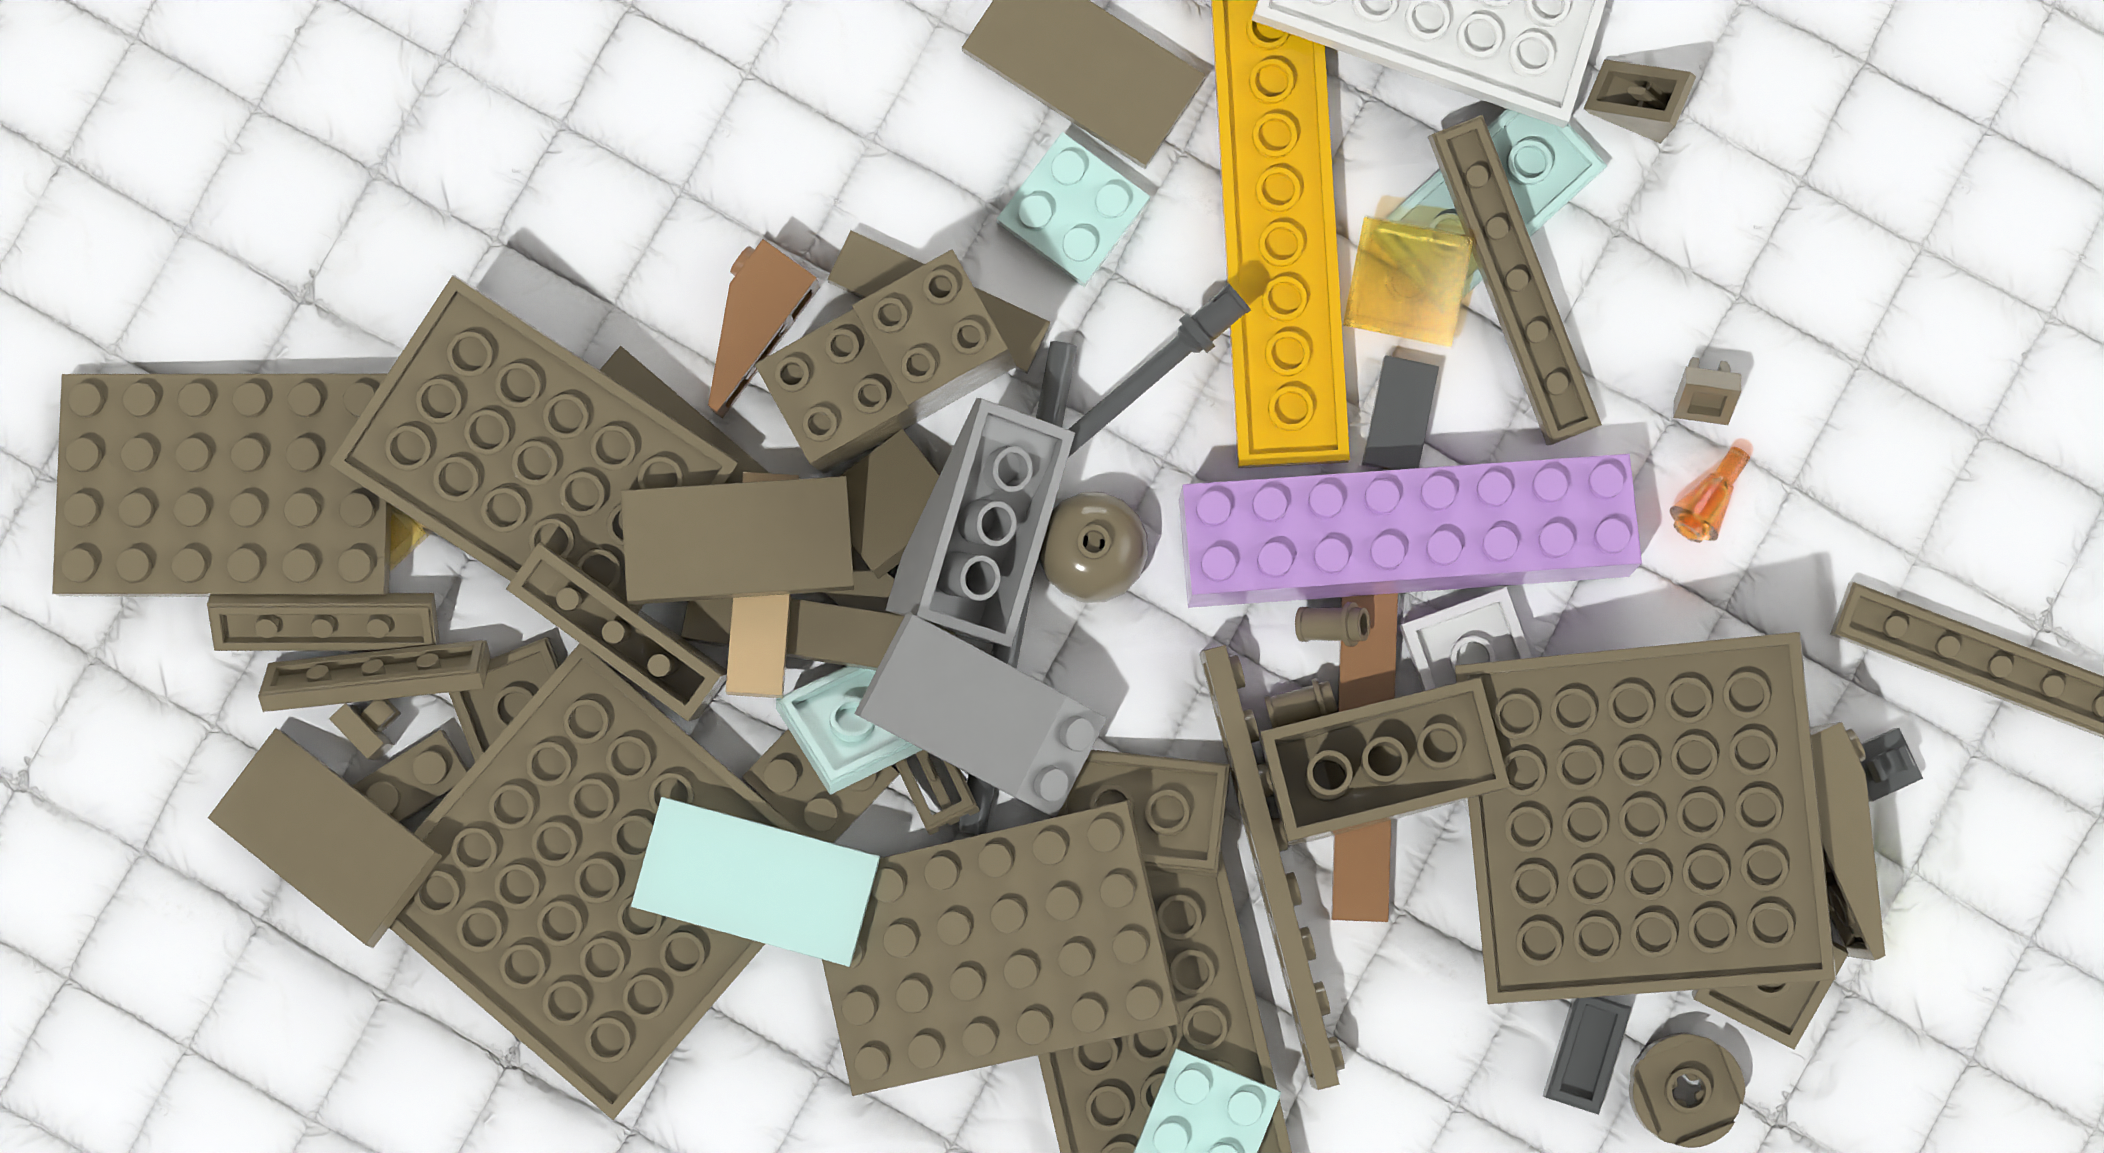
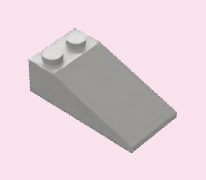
(983, 525)
(980, 715)

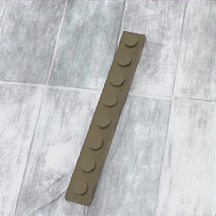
(1278, 890)

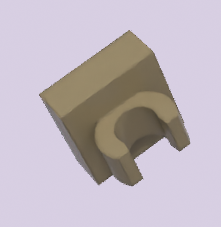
(1707, 393)
(366, 726)

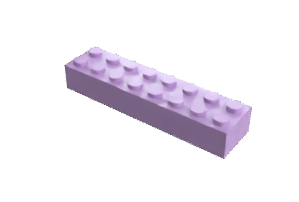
(1409, 530)

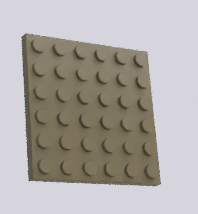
(1651, 823)
(544, 875)

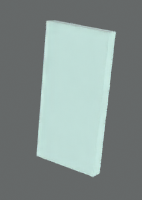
(1543, 169)
(755, 881)

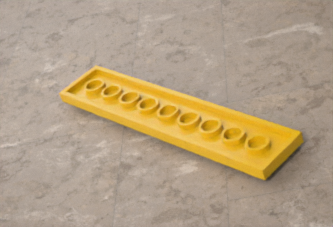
(1279, 242)

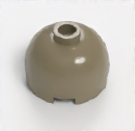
(1088, 571)

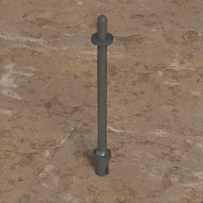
(1192, 336)

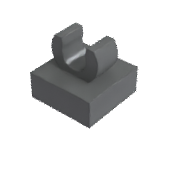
(1888, 764)

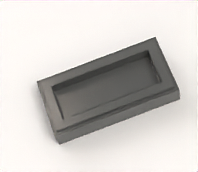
(1400, 414)
(1587, 1052)

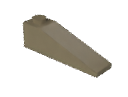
(619, 633)

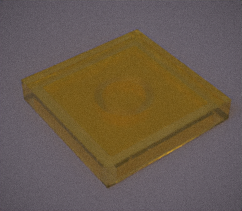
(1408, 280)

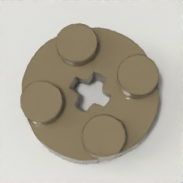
(1716, 1102)

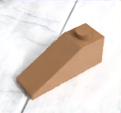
(759, 311)

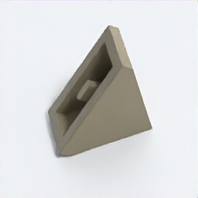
(1640, 97)

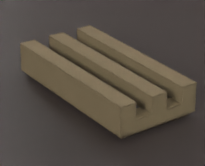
(949, 813)

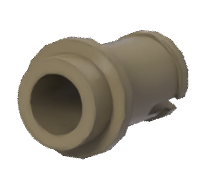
(1333, 624)
(1301, 704)

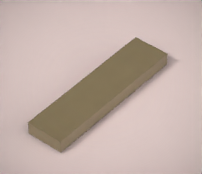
(869, 266)
(322, 622)
(815, 631)
(374, 675)

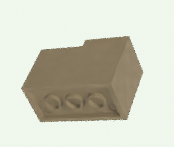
(886, 363)

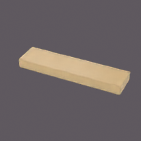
(759, 634)

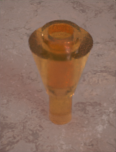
(1703, 509)

